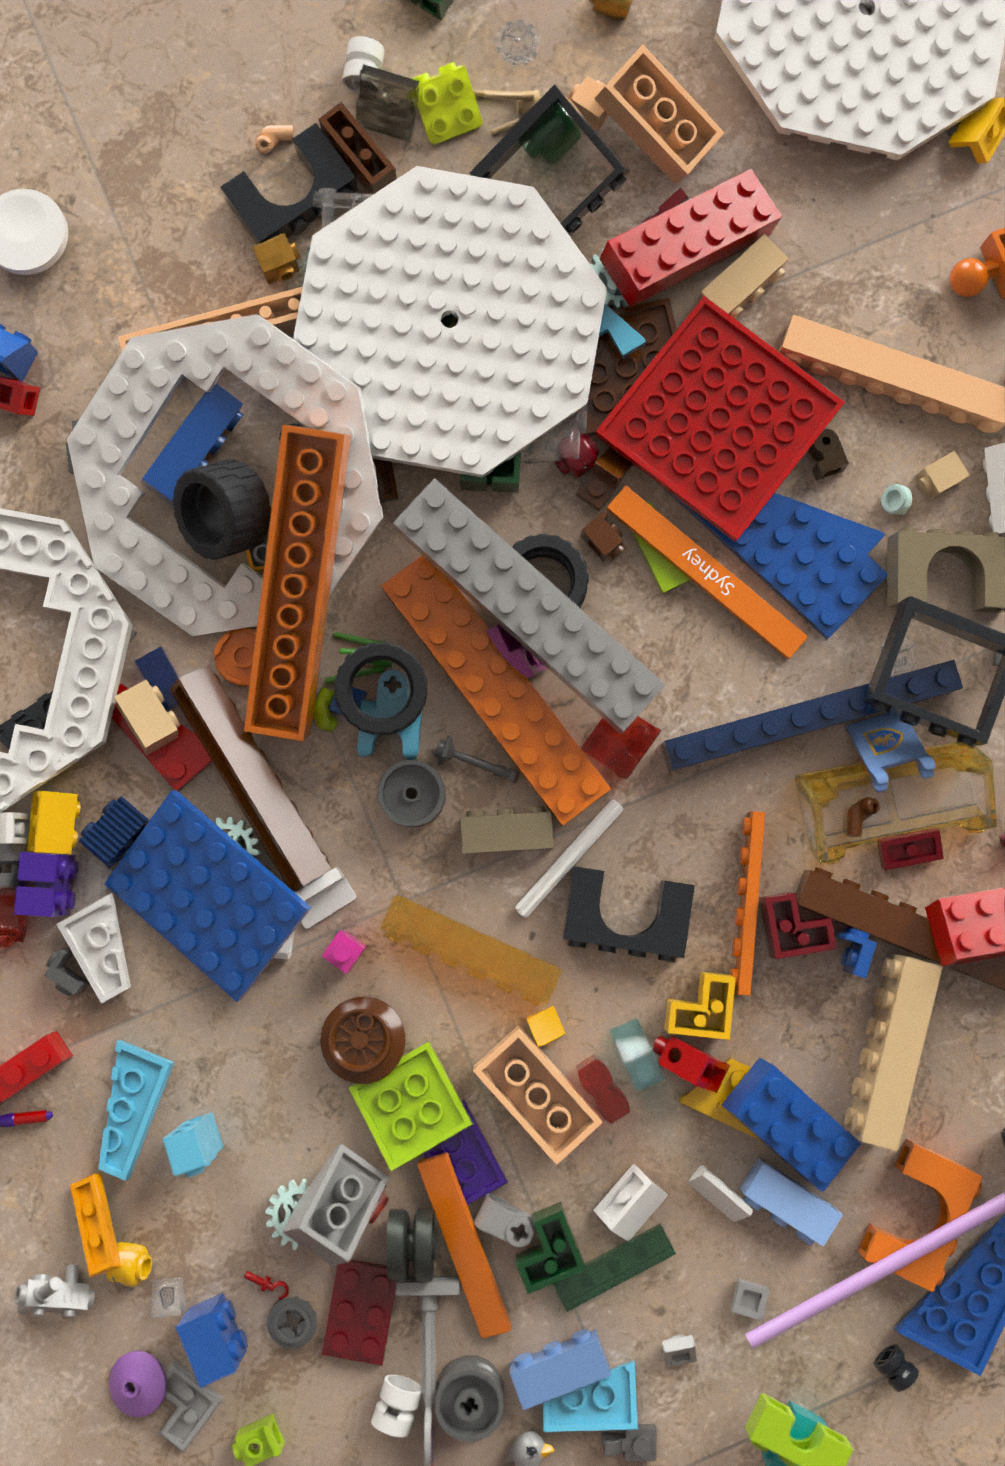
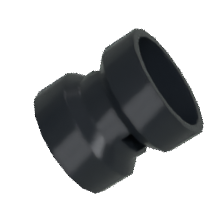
(893, 1364)

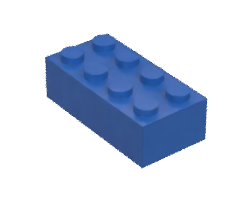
(193, 441)
(791, 1124)

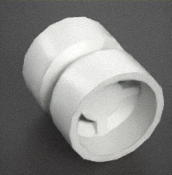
(359, 52)
(395, 1410)

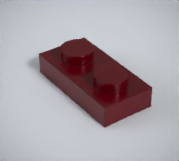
(910, 848)

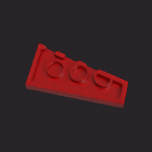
(176, 761)

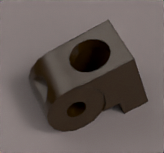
(829, 455)

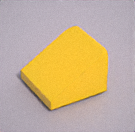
(545, 1026)

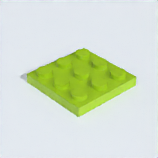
(411, 1107)

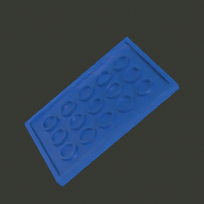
(207, 895)

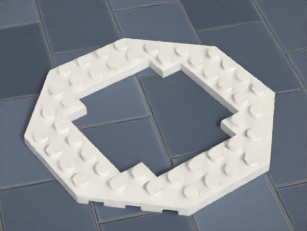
(129, 406)
(89, 659)

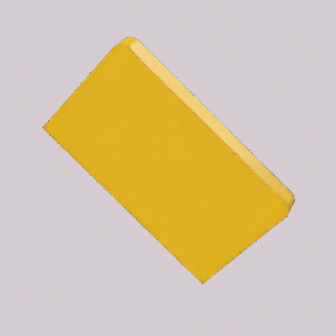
(982, 130)

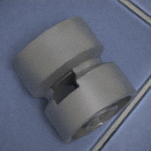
(11, 855)

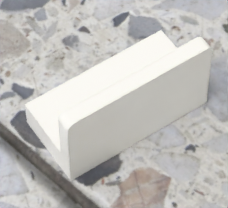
(326, 896)
(630, 1203)

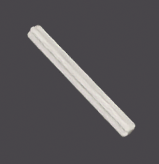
(569, 858)

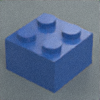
(212, 1339)

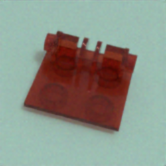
(620, 751)

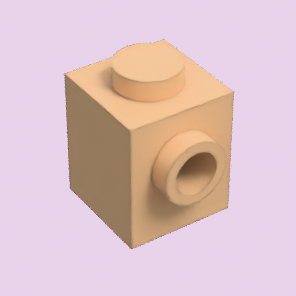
(583, 98)

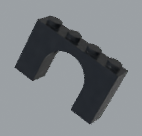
(268, 220)
(663, 937)

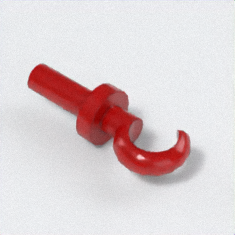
(265, 1283)

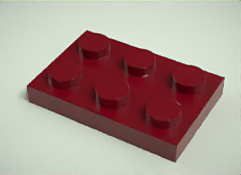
(359, 1313)

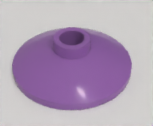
(149, 1383)

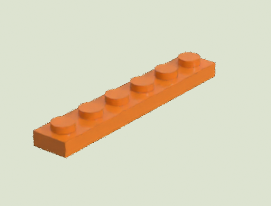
(748, 888)

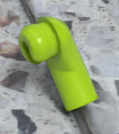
(321, 713)

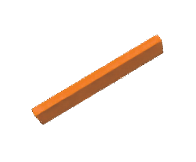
(464, 1245)

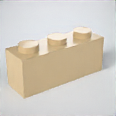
(747, 277)

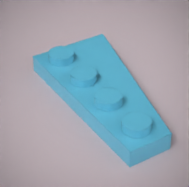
(135, 1095)

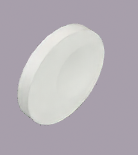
(30, 232)

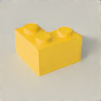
(709, 1015)

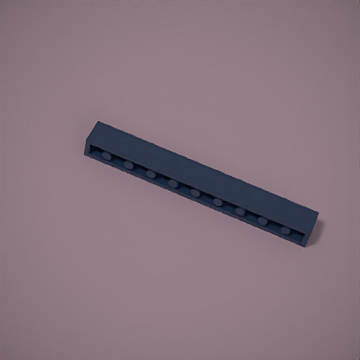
(805, 717)

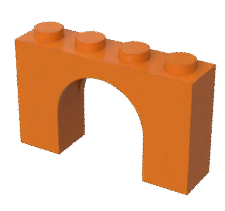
(955, 1189)

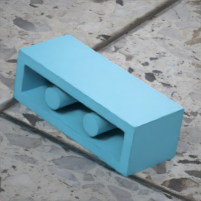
(193, 1145)

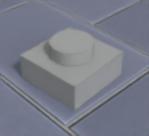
(749, 1299)
(679, 1350)

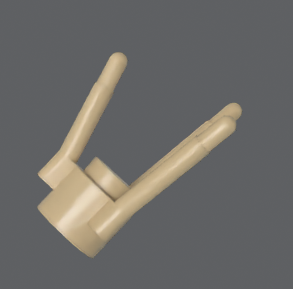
(523, 100)

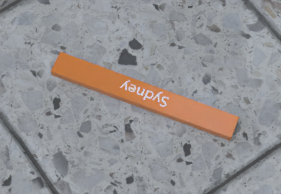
(706, 572)

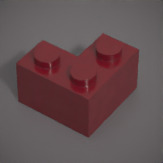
(789, 935)

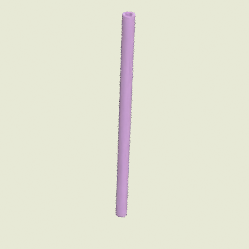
(876, 1271)

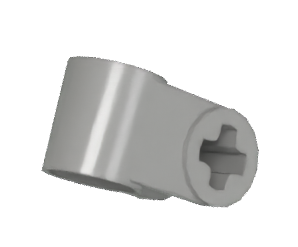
(501, 1219)

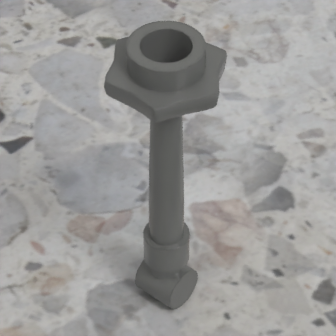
(446, 750)

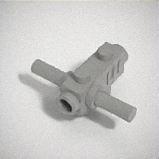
(54, 1296)

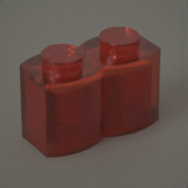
(606, 1094)

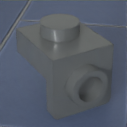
(65, 979)

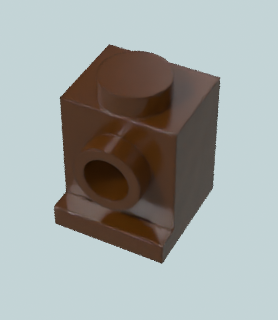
(603, 537)

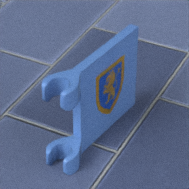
(886, 744)

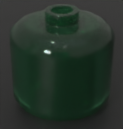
(553, 138)

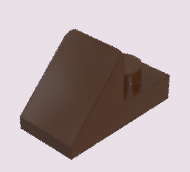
(604, 479)

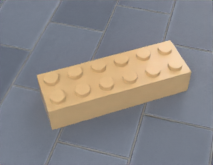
(892, 1051)

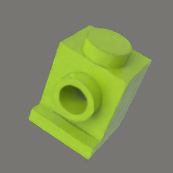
(264, 1433)

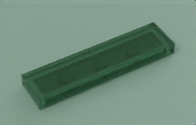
(615, 1267)

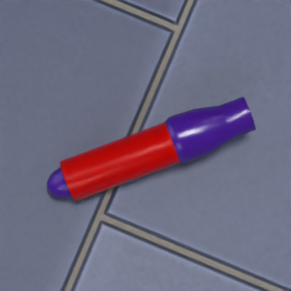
(23, 1118)

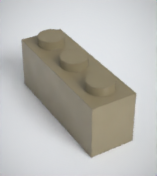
(506, 831)

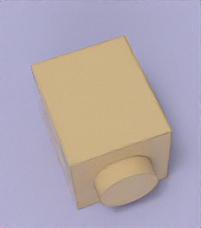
(942, 475)

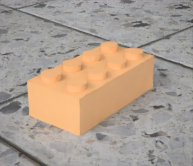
(659, 115)
(537, 1094)

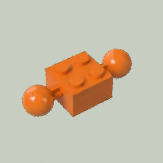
(972, 275)

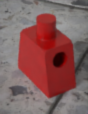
(690, 1063)

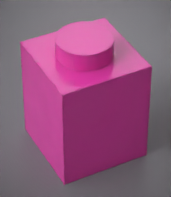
(344, 951)

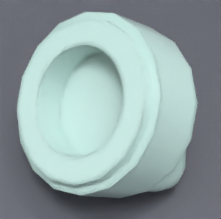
(896, 499)

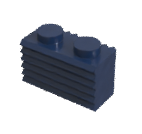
(114, 831)

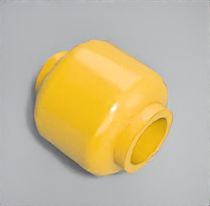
(134, 1267)

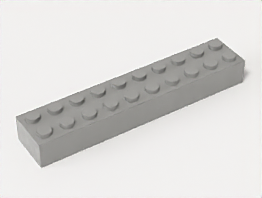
(528, 606)

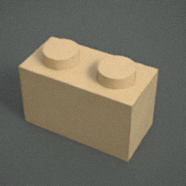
(147, 717)

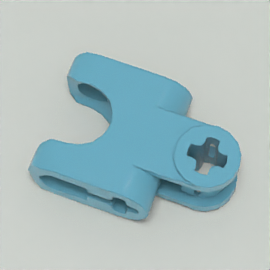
(388, 705)

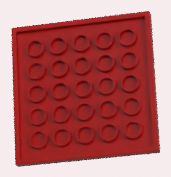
(719, 418)

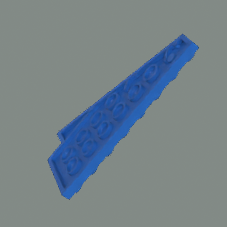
(808, 559)

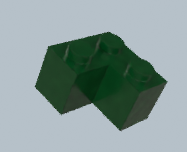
(556, 1256)

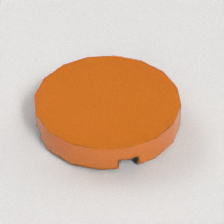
(235, 655)

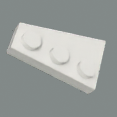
(98, 947)

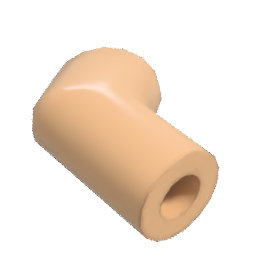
(272, 136)

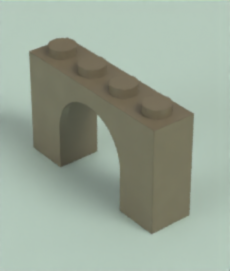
(912, 551)

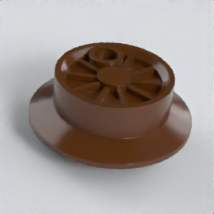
(363, 1040)

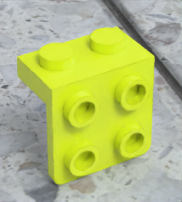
(447, 103)

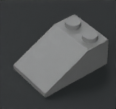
(336, 1207)

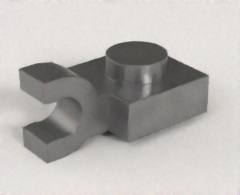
(636, 1444)

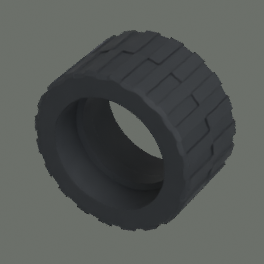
(222, 509)
(564, 553)
(365, 655)

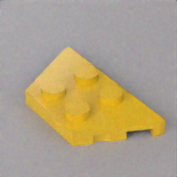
(710, 1102)

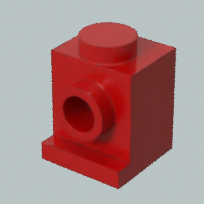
(18, 396)

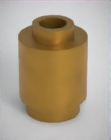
(612, 8)

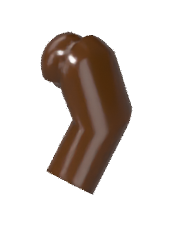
(858, 813)

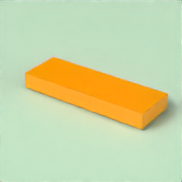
(95, 1225)

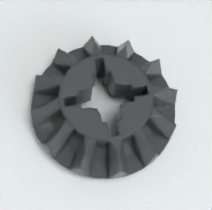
(286, 1335)

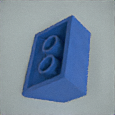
(15, 354)

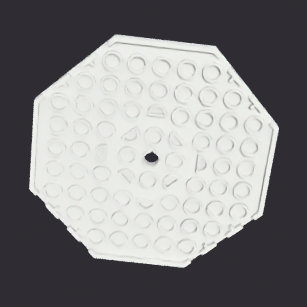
(866, 78)
(521, 305)

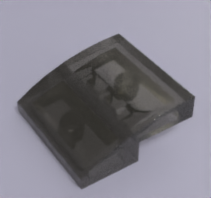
(387, 102)

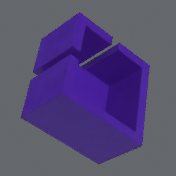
(53, 884)

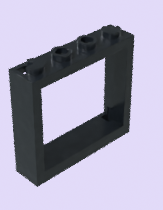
(528, 124)
(913, 715)

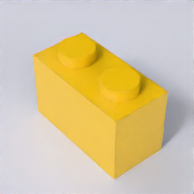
(53, 822)

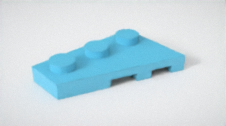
(597, 1406)

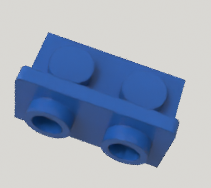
(859, 954)

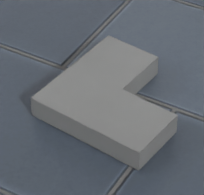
(192, 1403)

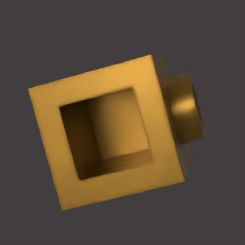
(277, 258)

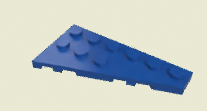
(967, 1308)

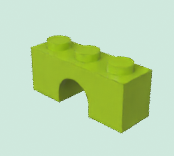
(770, 1430)

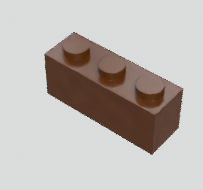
(357, 149)

